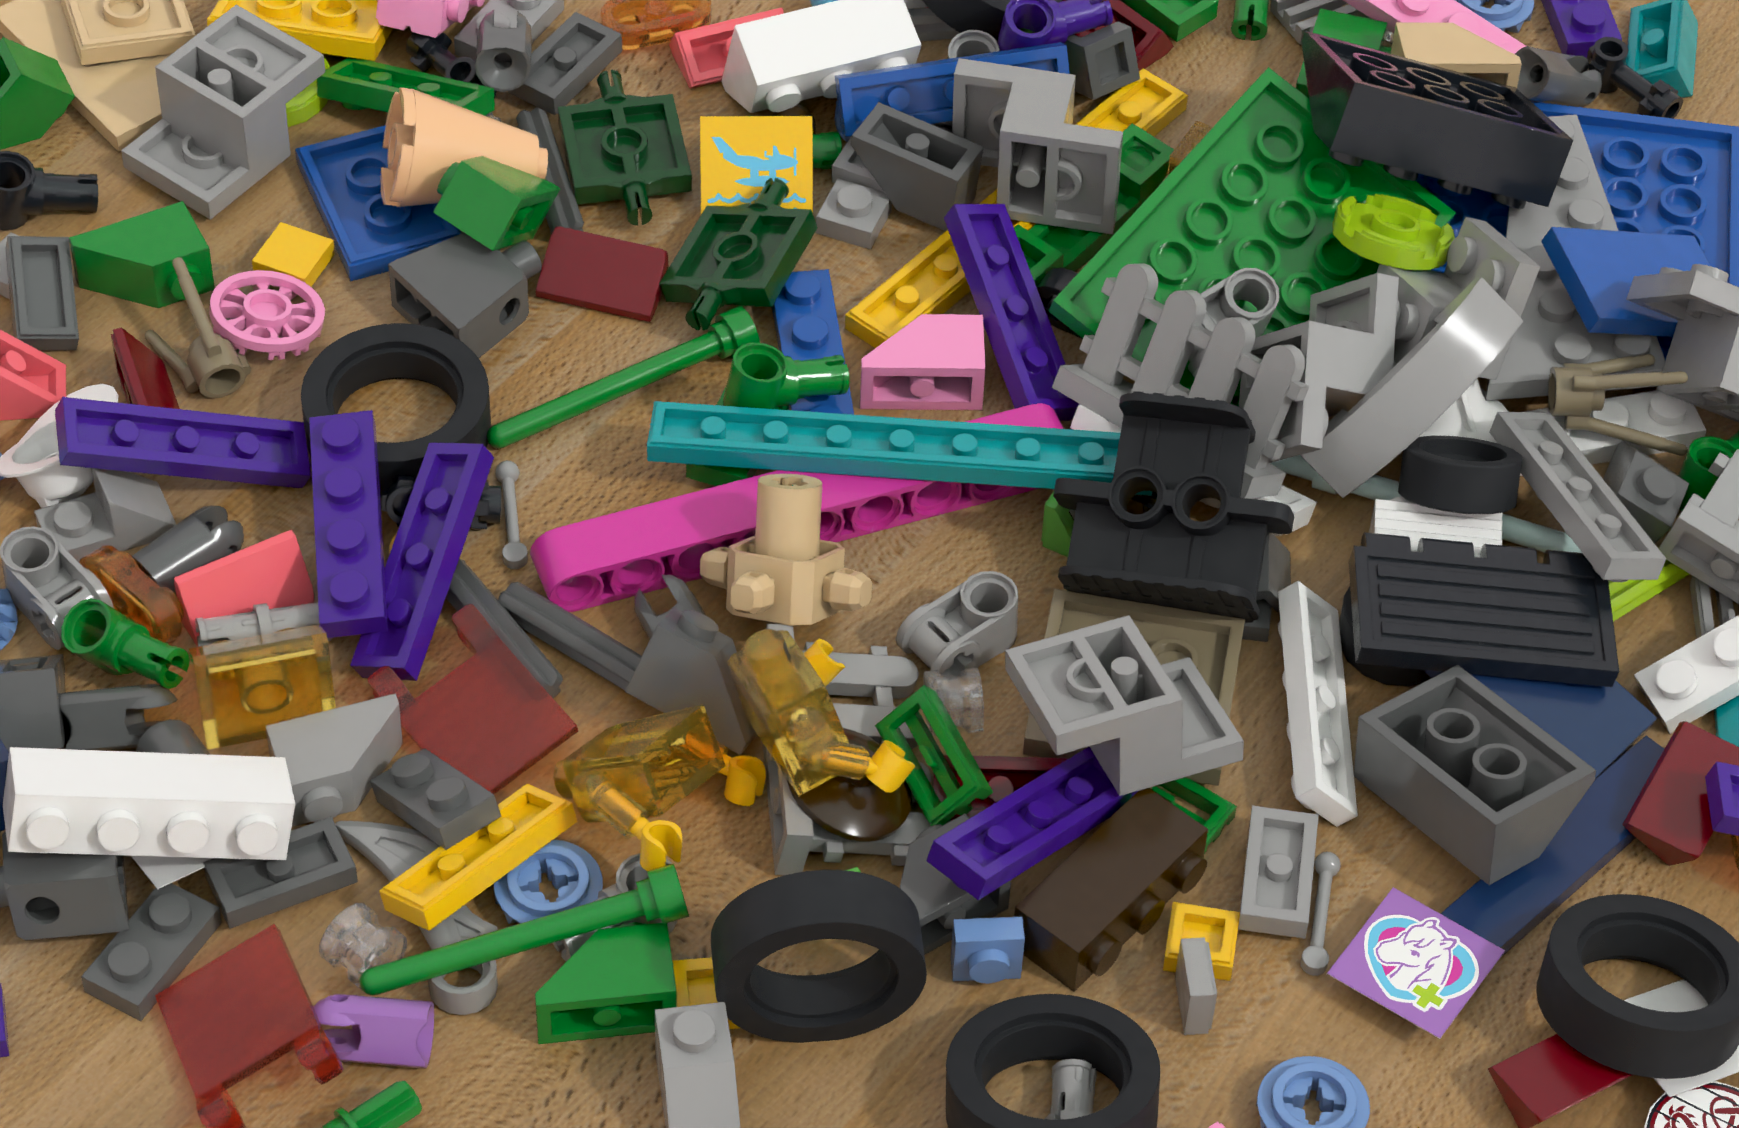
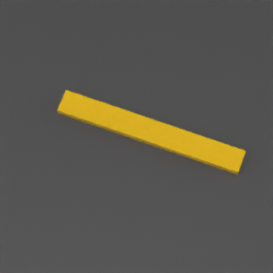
(935, 276)

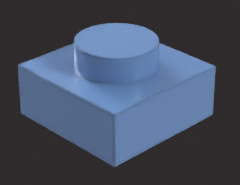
(987, 949)

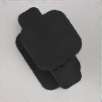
(1162, 556)

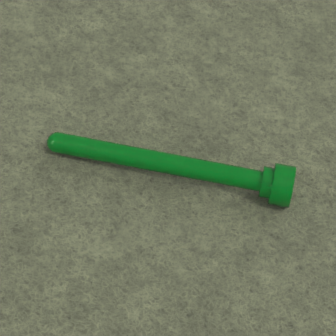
(723, 338)
(655, 898)

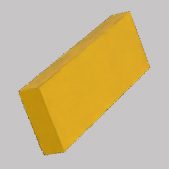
(455, 876)

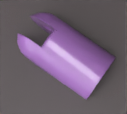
(382, 1029)

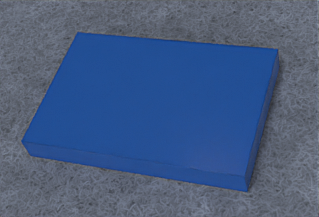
(347, 192)
(1600, 270)

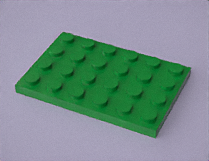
(1244, 198)

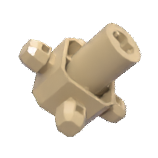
(786, 568)

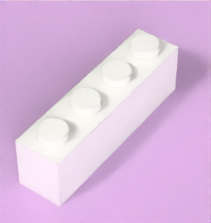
(147, 804)

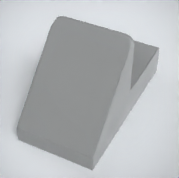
(120, 513)

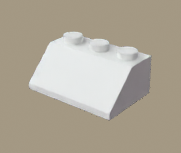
(799, 52)

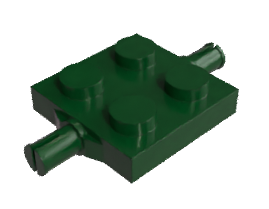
(624, 148)
(738, 255)

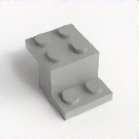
(223, 111)
(1044, 161)
(1474, 252)
(1705, 334)
(1345, 355)
(1115, 696)

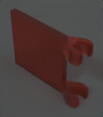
(483, 715)
(240, 1019)

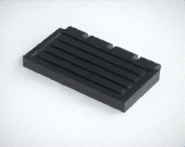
(1481, 613)

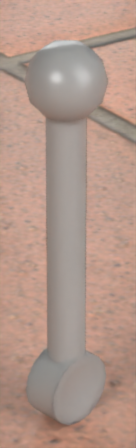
(514, 553)
(1315, 957)

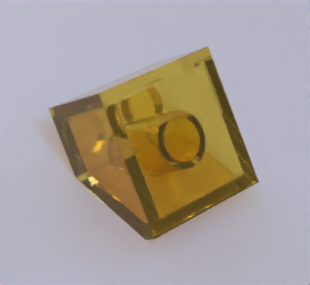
(260, 683)

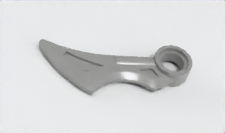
(393, 852)

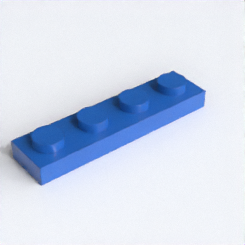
(928, 87)
(810, 330)

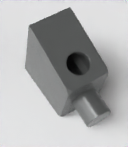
(465, 289)
(63, 893)

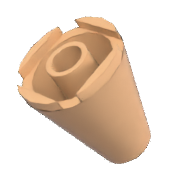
(432, 134)

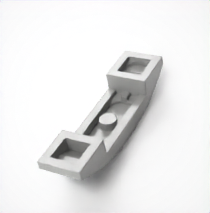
(1416, 388)

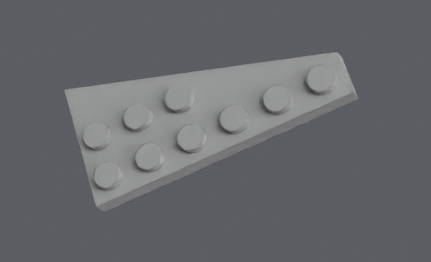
(1551, 325)

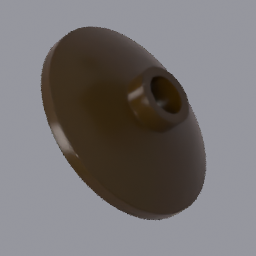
(856, 807)

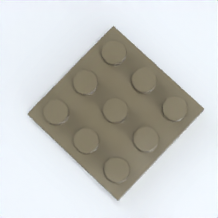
(1172, 635)

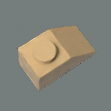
(1456, 50)

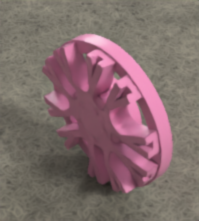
(266, 313)

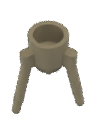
(212, 360)
(1580, 389)

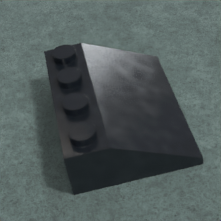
(1431, 123)

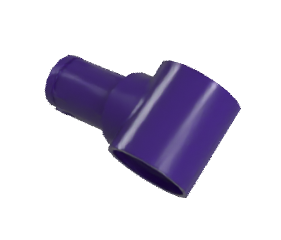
(1050, 21)

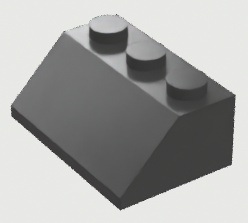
(1470, 772)

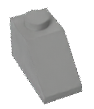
(336, 755)
(696, 1067)

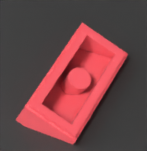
(704, 50)
(255, 575)

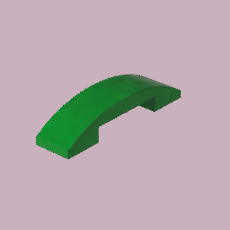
(1141, 172)

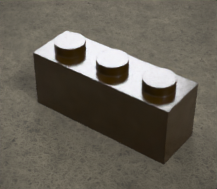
(1112, 888)

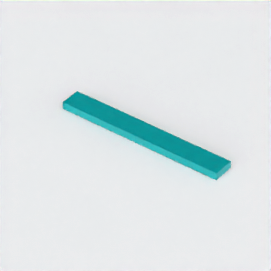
(878, 446)

